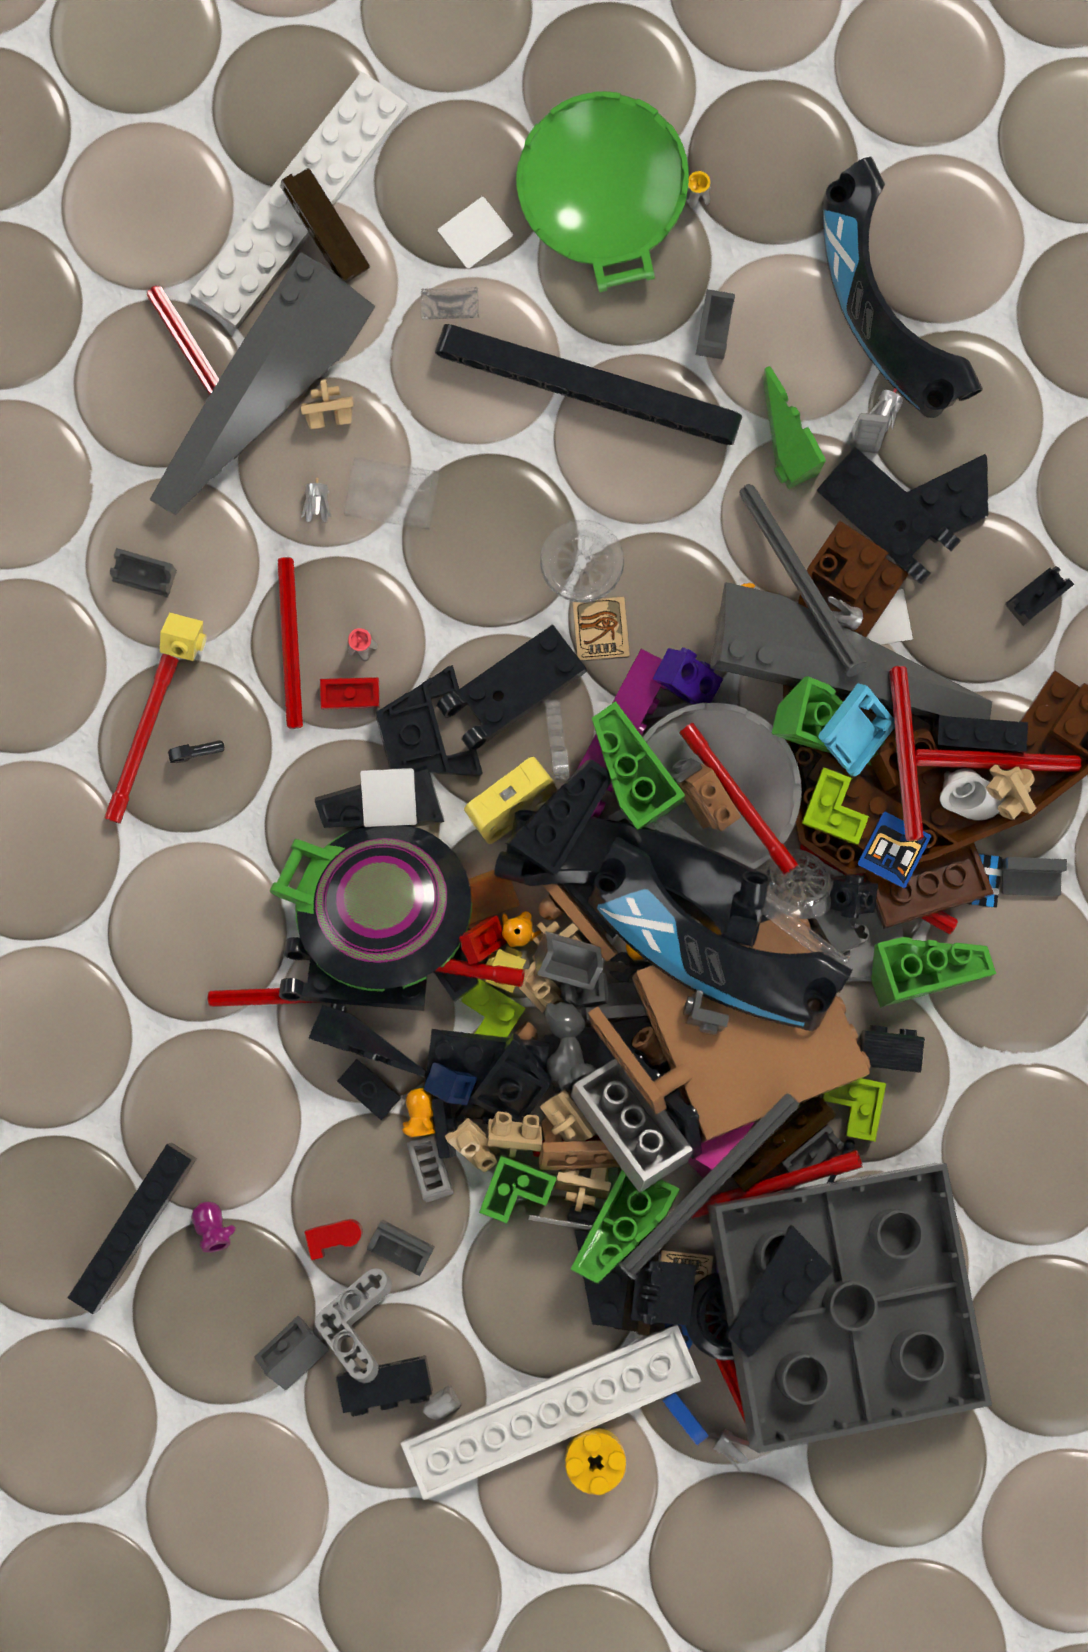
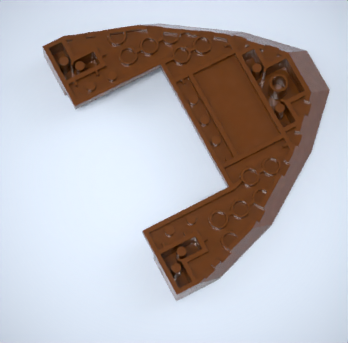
(1057, 720)

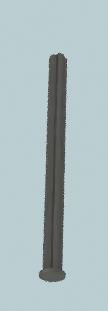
(802, 581)
(709, 1185)

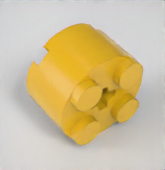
(596, 1478)

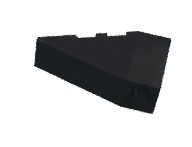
(348, 1033)

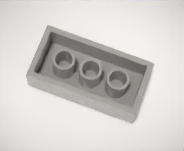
(638, 1139)

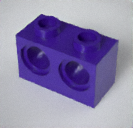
(687, 677)

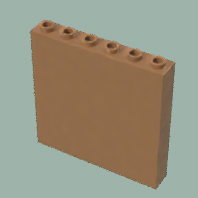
(752, 1060)

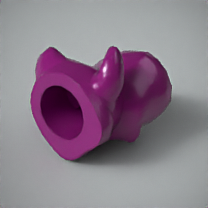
(209, 1224)

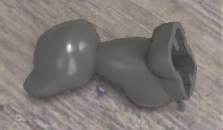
(567, 1062)

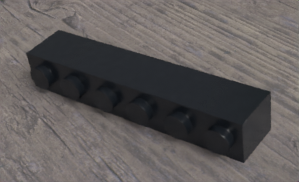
(132, 1228)

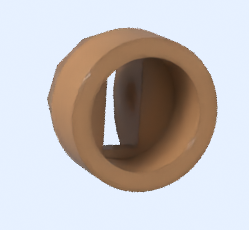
(550, 908)
(527, 1031)

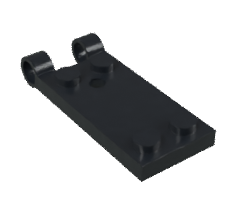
(876, 504)
(526, 680)
(325, 989)

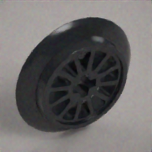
(698, 1329)

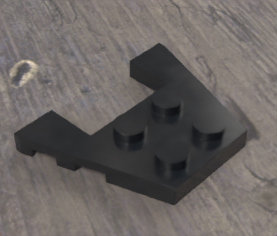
(412, 731)

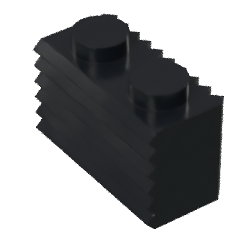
(892, 1050)

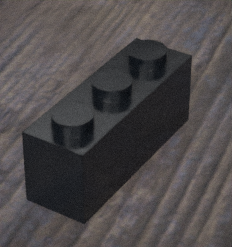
(980, 735)
(394, 1383)

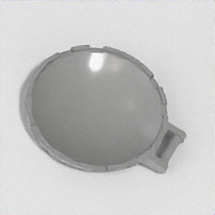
(754, 759)

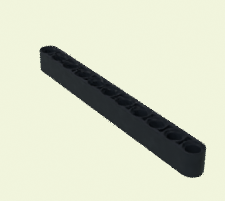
(588, 384)

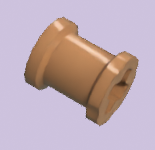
(648, 1043)

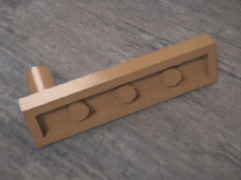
(581, 920)
(651, 1091)
(572, 1155)

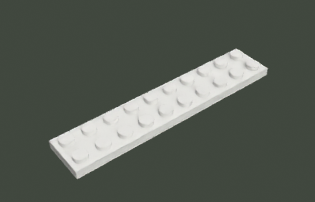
(274, 229)
(550, 1411)

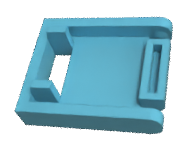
(852, 735)

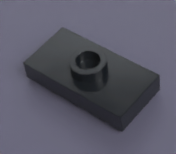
(369, 1089)
(443, 1125)

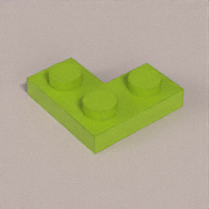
(826, 810)
(498, 1009)
(865, 1104)

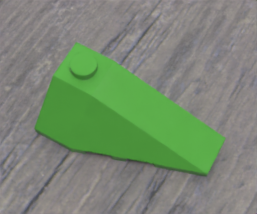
(794, 448)
(806, 713)
(637, 775)
(917, 968)
(622, 1225)

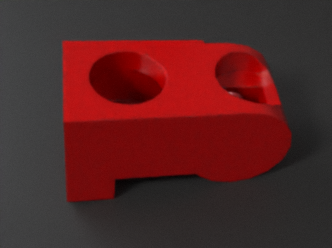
(343, 1233)

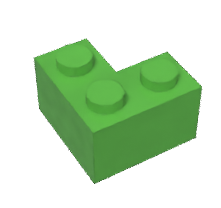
(511, 1180)

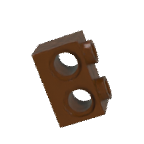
(886, 774)

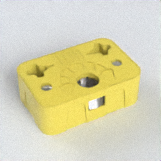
(521, 789)

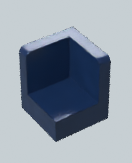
(449, 1084)

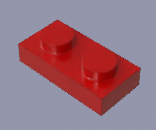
(350, 693)
(482, 939)

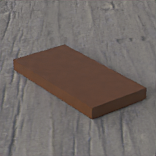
(933, 887)

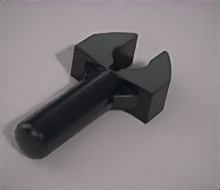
(186, 752)
(633, 966)

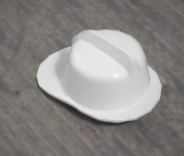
(967, 795)

